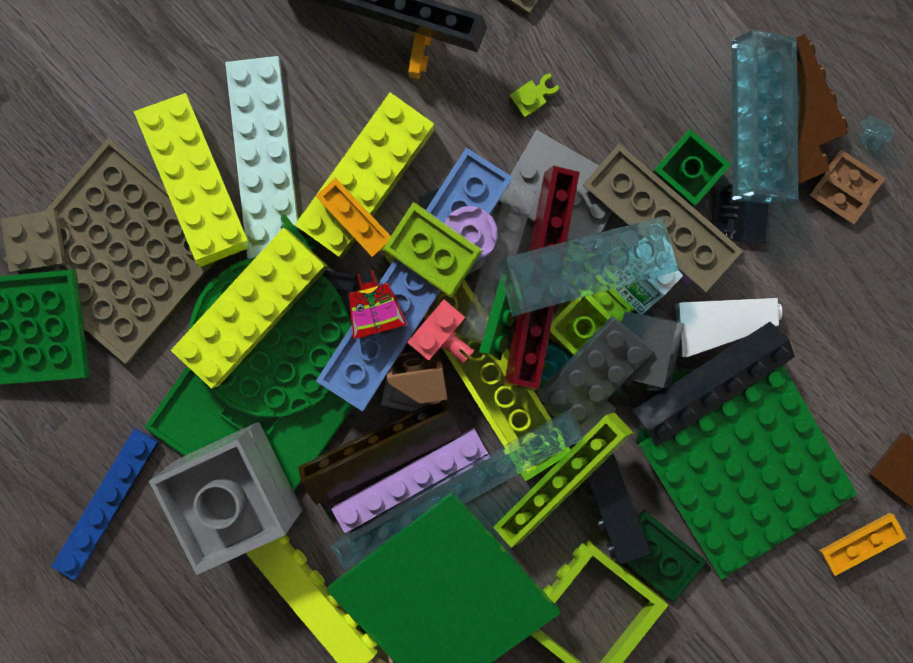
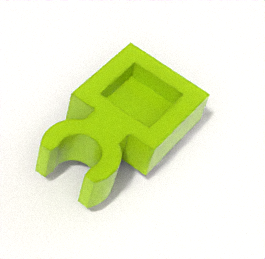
(531, 97)

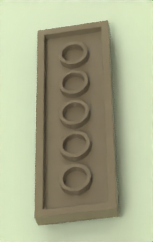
(640, 195)

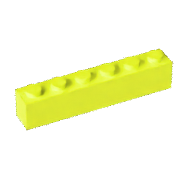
(309, 599)

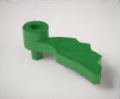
(287, 224)

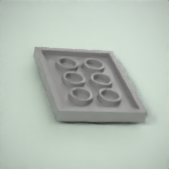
(541, 154)

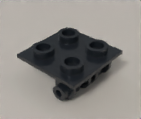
(739, 219)

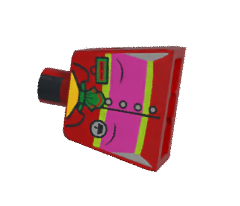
(374, 307)

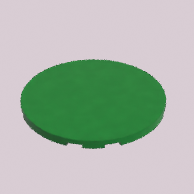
(284, 366)

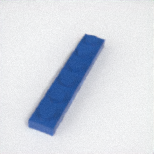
(105, 504)

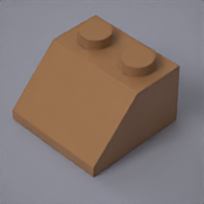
(419, 377)

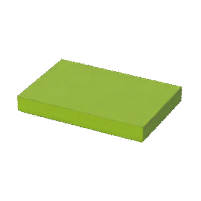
(432, 249)

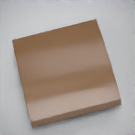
(847, 186)

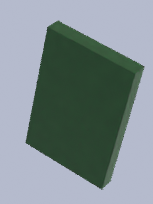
(671, 561)

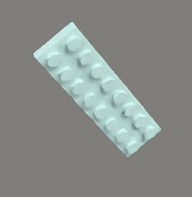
(261, 148)

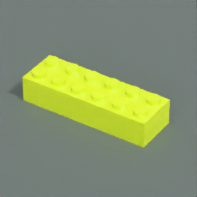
(370, 169)
(192, 180)
(249, 308)

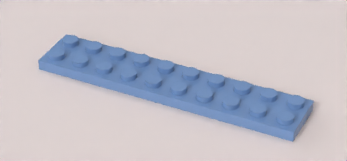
(364, 362)

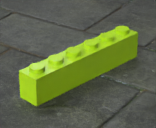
(563, 479)

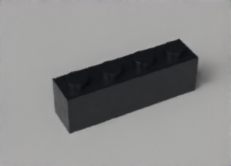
(616, 512)

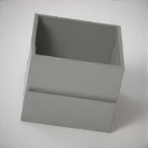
(227, 498)

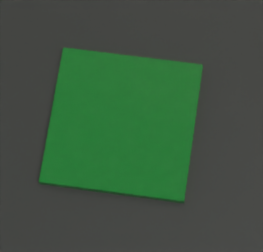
(195, 418)
(443, 591)

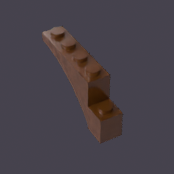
(818, 113)

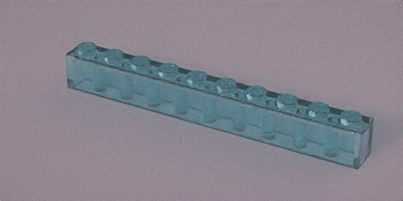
(465, 484)

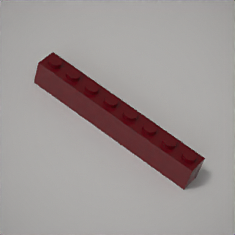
(533, 328)

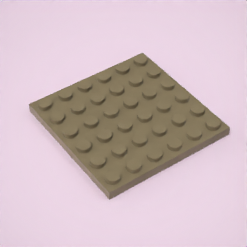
(124, 249)

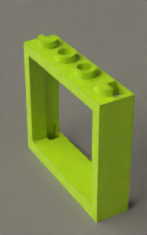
(637, 628)

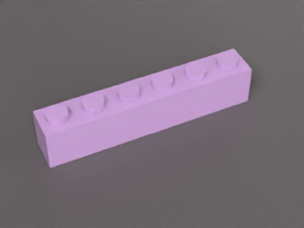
(409, 480)

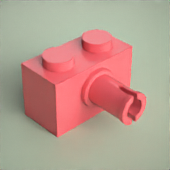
(440, 332)

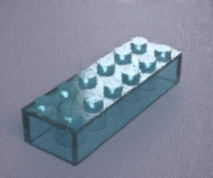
(764, 118)
(587, 266)

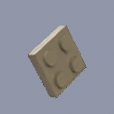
(33, 241)

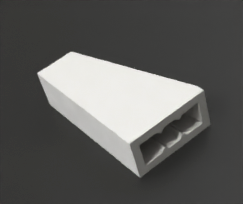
(721, 322)

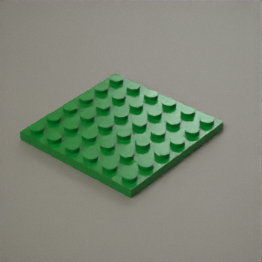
(750, 473)

